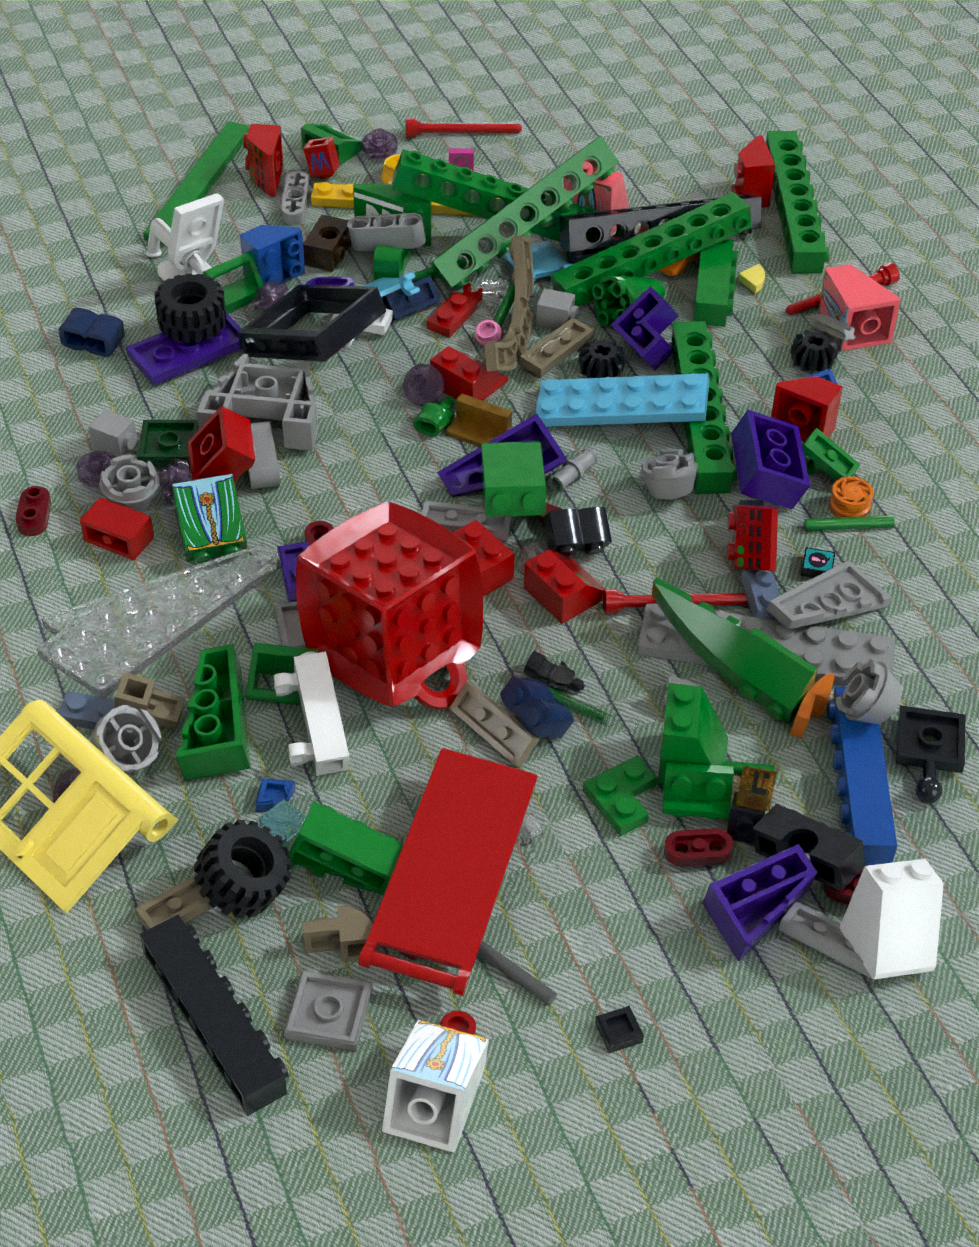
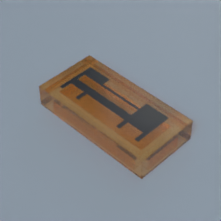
(756, 788)

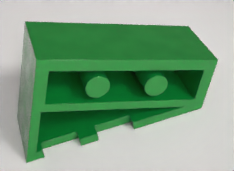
(345, 849)

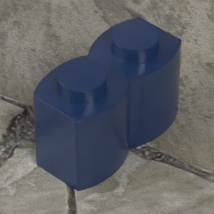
(91, 332)
(536, 707)

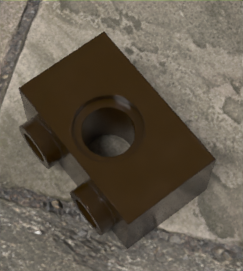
(326, 243)

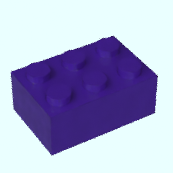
(770, 459)

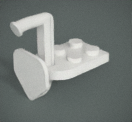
(189, 239)

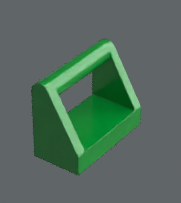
(345, 144)
(241, 291)
(272, 660)

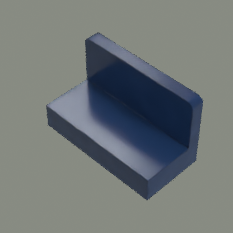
(404, 305)

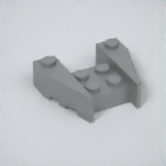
(267, 394)

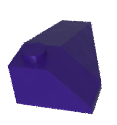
(466, 473)

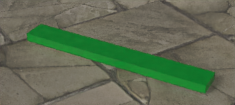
(205, 171)

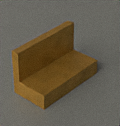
(478, 421)

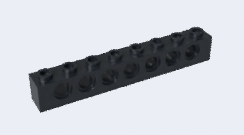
(574, 226)

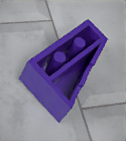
(757, 897)

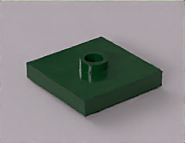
(166, 440)

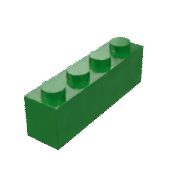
(716, 283)

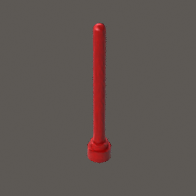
(415, 127)
(886, 274)
(616, 601)

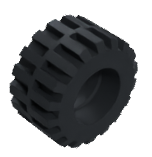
(190, 308)
(226, 884)

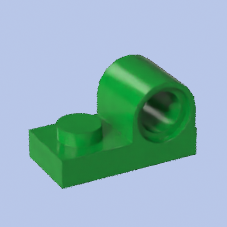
(390, 261)
(826, 455)

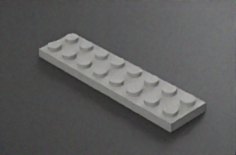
(823, 647)

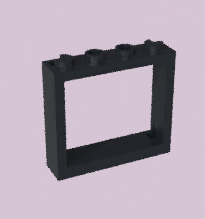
(269, 334)

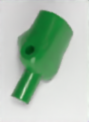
(435, 417)

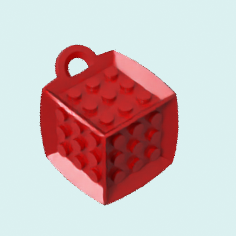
(392, 604)

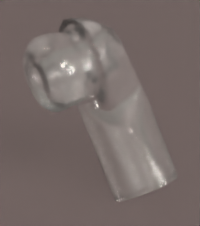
(496, 287)

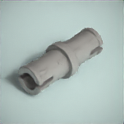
(572, 470)

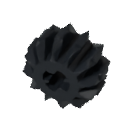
(814, 351)
(601, 359)

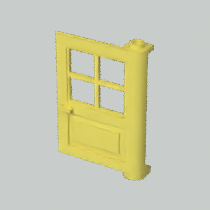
(86, 822)

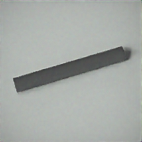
(516, 973)

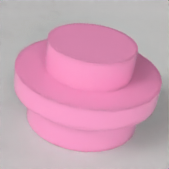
(487, 332)

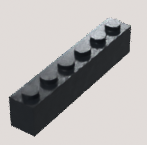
(214, 1014)

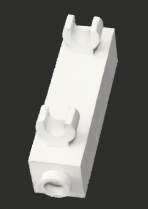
(321, 714)

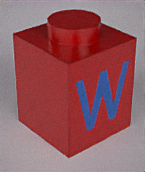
(321, 157)

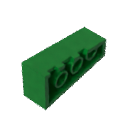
(216, 722)

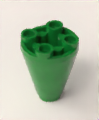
(617, 293)

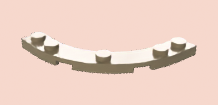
(504, 354)

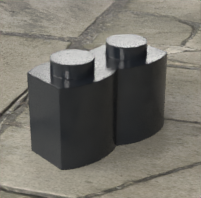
(577, 530)

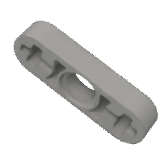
(296, 204)

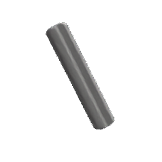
(834, 327)

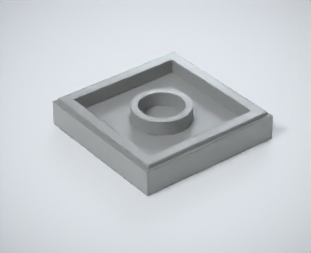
(328, 1010)

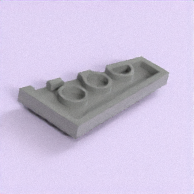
(828, 597)

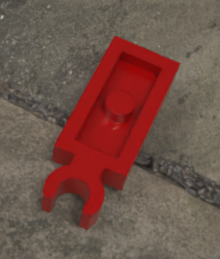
(455, 311)

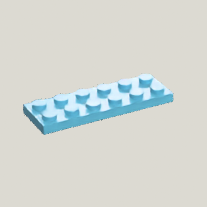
(623, 400)

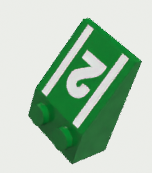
(382, 200)

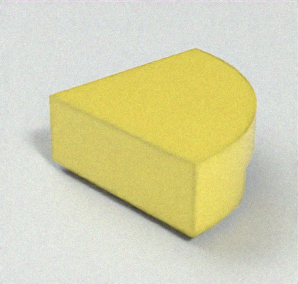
(753, 278)

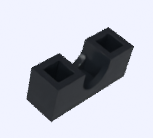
(832, 853)

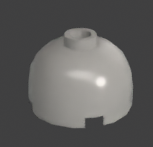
(127, 737)

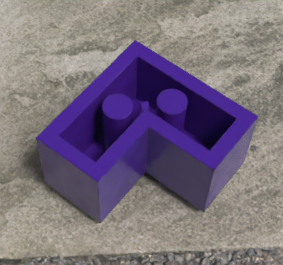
(642, 325)

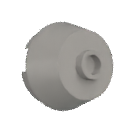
(670, 474)
(130, 482)
(870, 693)

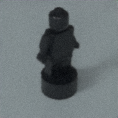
(560, 676)

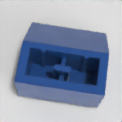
(275, 251)

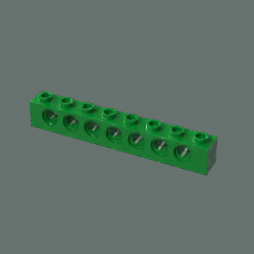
(595, 153)
(458, 192)
(796, 205)
(657, 246)
(707, 438)

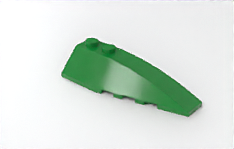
(747, 660)

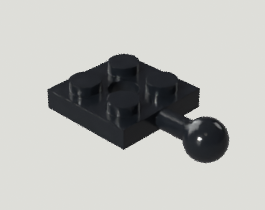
(914, 750)

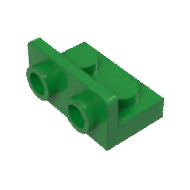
(697, 790)

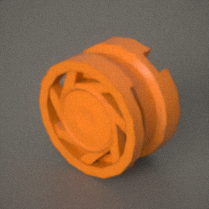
(851, 497)

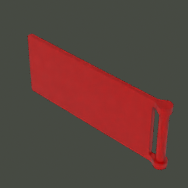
(450, 869)

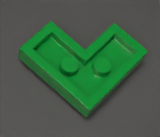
(615, 792)

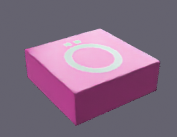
(462, 157)

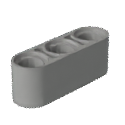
(391, 230)
(265, 469)

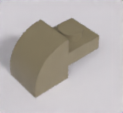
(140, 693)
(343, 933)

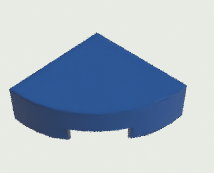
(272, 792)

